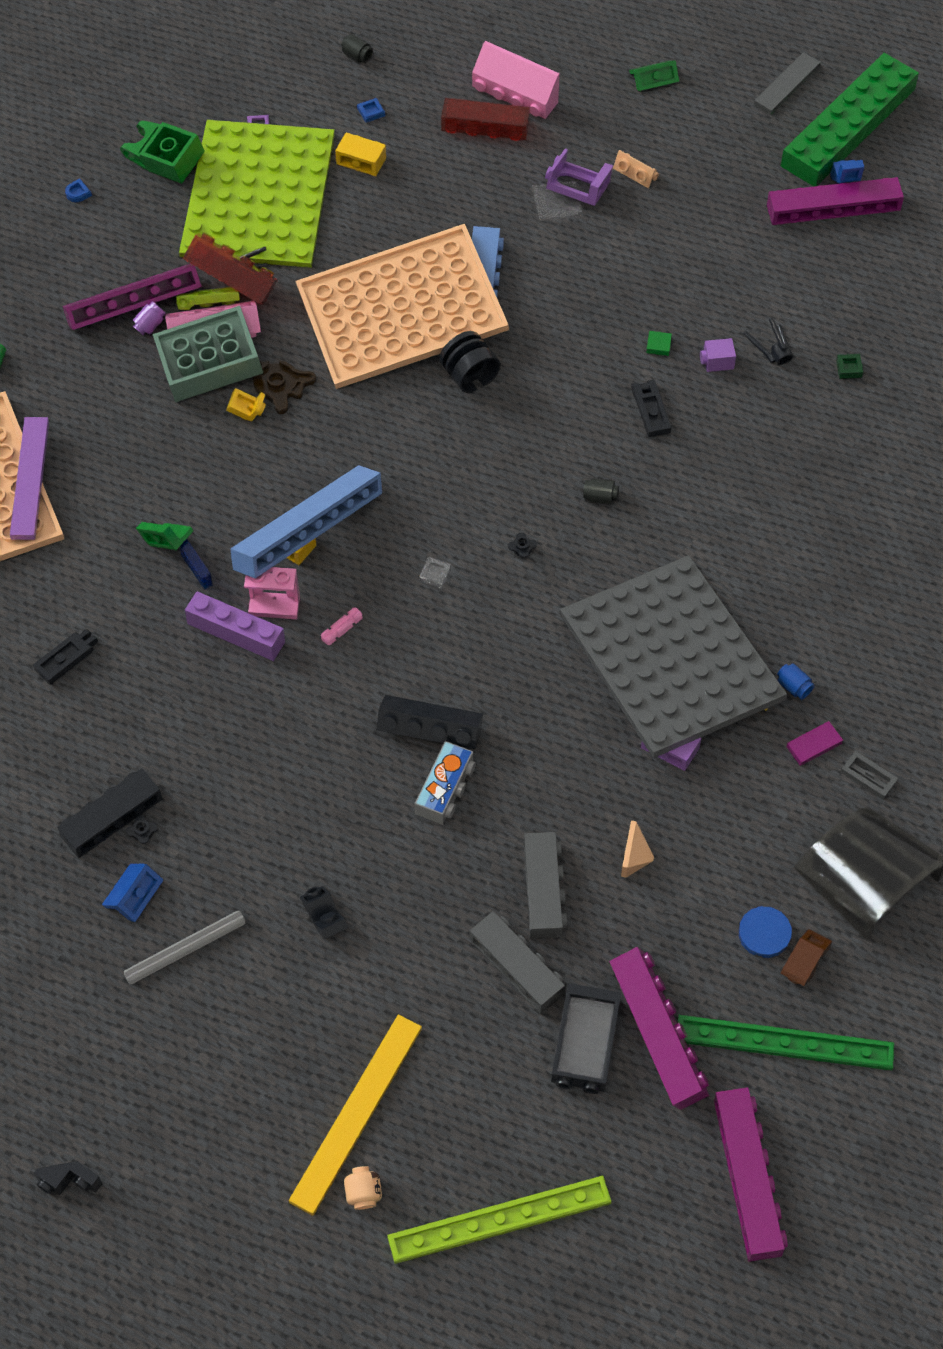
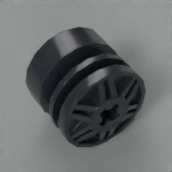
(468, 359)

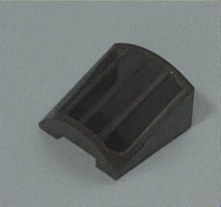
(867, 867)

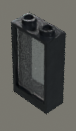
(585, 1038)

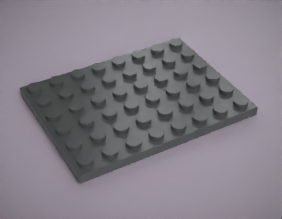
(672, 656)

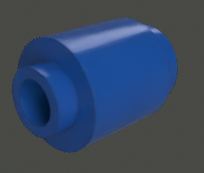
(795, 681)

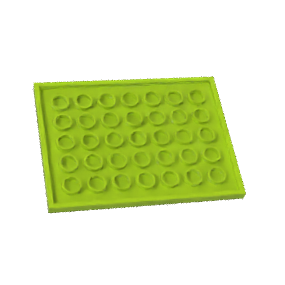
(260, 190)

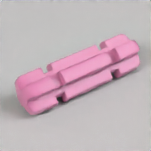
(341, 626)

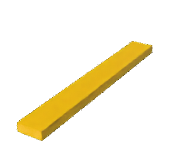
(355, 1115)

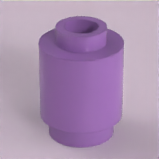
(148, 318)

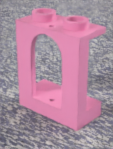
(274, 604)

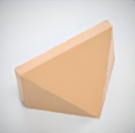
(637, 851)

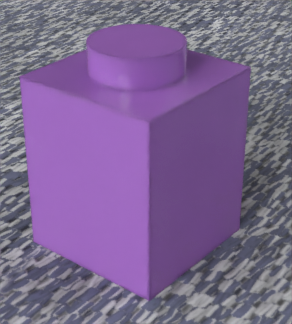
(718, 355)

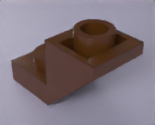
(805, 957)

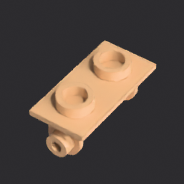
(635, 169)

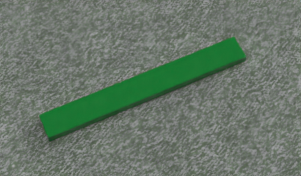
(788, 1042)

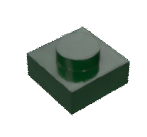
(849, 366)

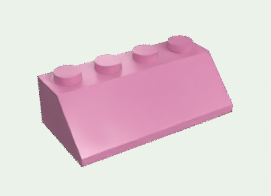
(516, 80)
(248, 309)

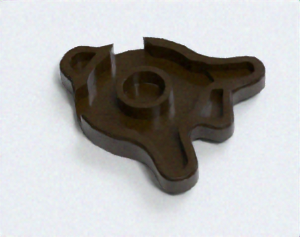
(282, 382)

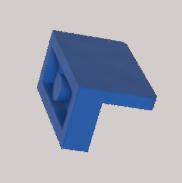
(133, 891)

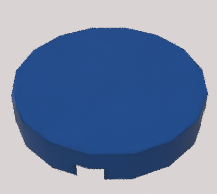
(765, 932)

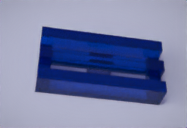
(196, 564)

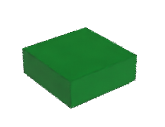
(659, 343)

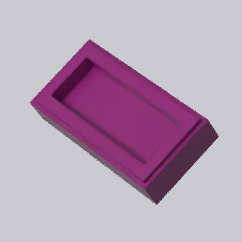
(814, 743)

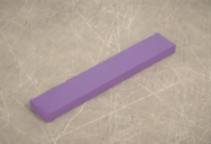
(29, 478)

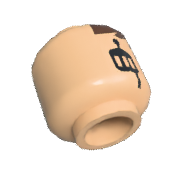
(362, 1188)

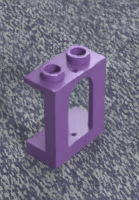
(598, 181)

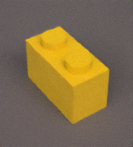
(360, 154)

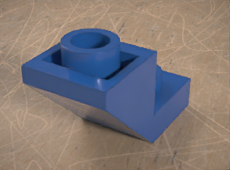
(847, 171)

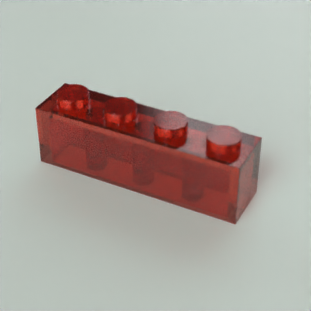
(485, 119)
(230, 268)

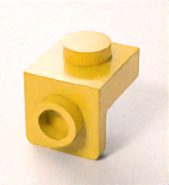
(246, 405)

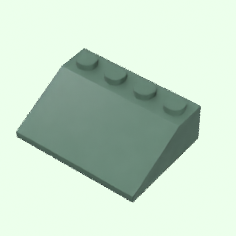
(207, 353)

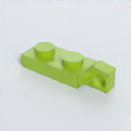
(207, 297)

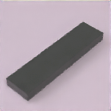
(786, 83)

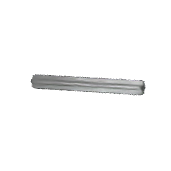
(184, 947)

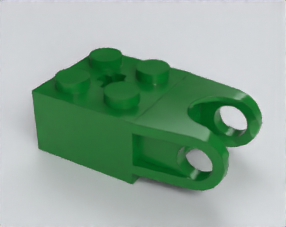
(165, 150)

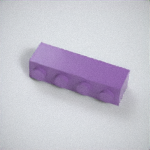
(235, 626)

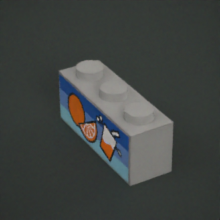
(445, 783)

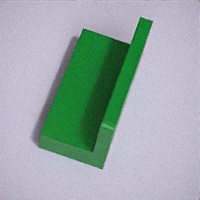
(655, 75)
(164, 536)

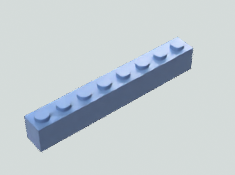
(306, 521)

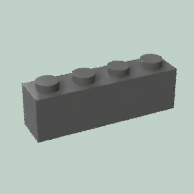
(543, 885)
(517, 962)

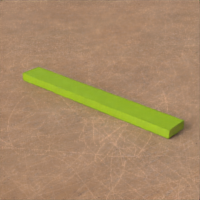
(498, 1219)

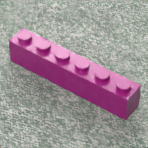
(835, 201)
(132, 296)
(659, 1028)
(749, 1174)

